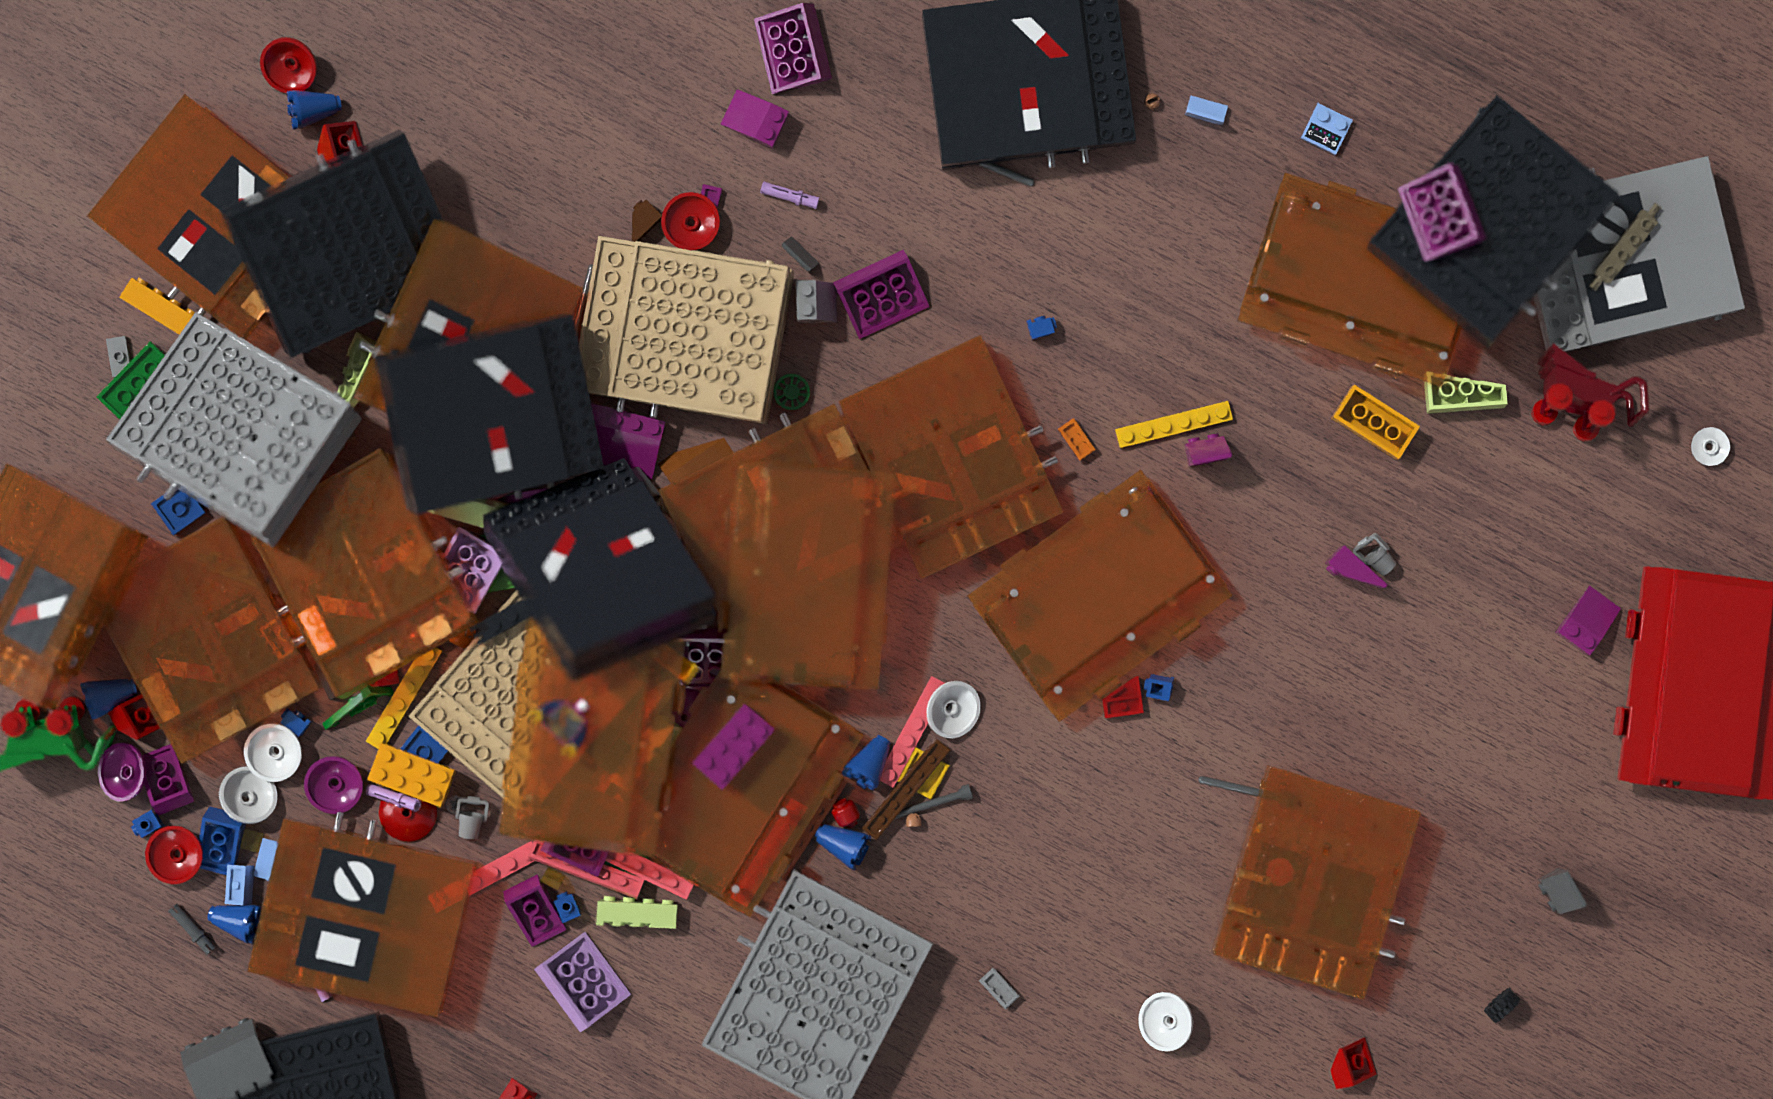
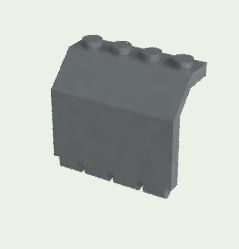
(227, 1063)

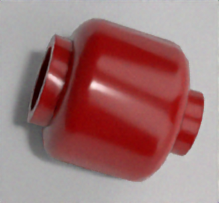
(845, 813)

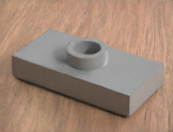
(118, 354)
(999, 988)

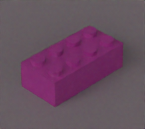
(733, 746)

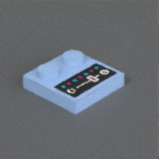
(1326, 129)

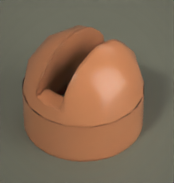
(1153, 105)
(913, 820)

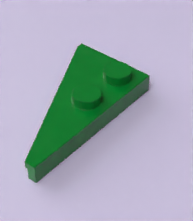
(357, 704)

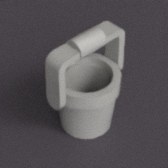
(1379, 557)
(470, 821)

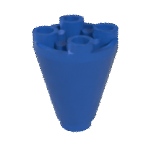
(311, 107)
(106, 695)
(868, 763)
(237, 920)

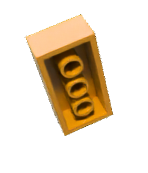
(1375, 422)
(412, 774)

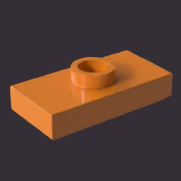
(1076, 439)

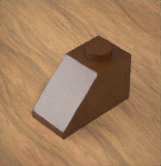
(643, 219)

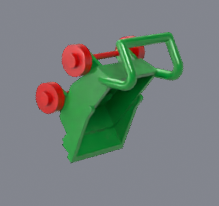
(53, 735)

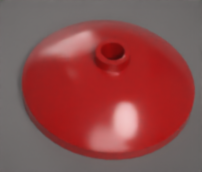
(279, 69)
(680, 211)
(407, 828)
(162, 859)

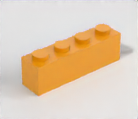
(156, 306)

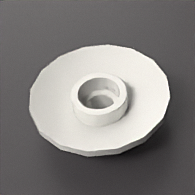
(1719, 443)

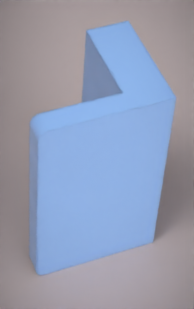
(1206, 110)
(265, 858)
(239, 884)

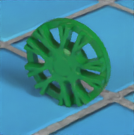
(791, 392)

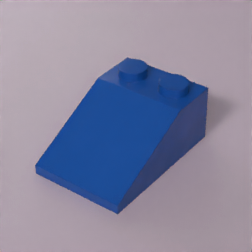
(220, 840)

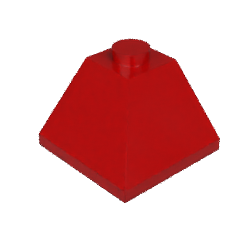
(335, 139)
(134, 718)
(1352, 1065)

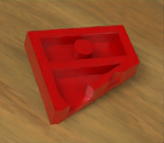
(1124, 700)

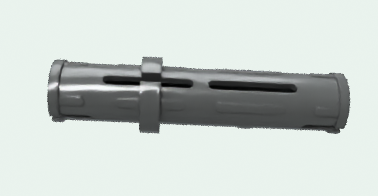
(191, 928)

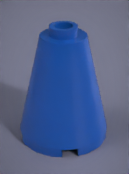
(844, 844)

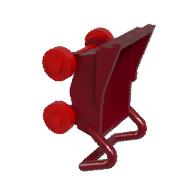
(1579, 392)

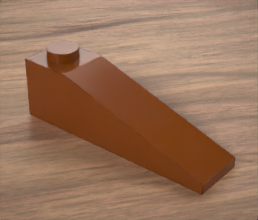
(693, 459)

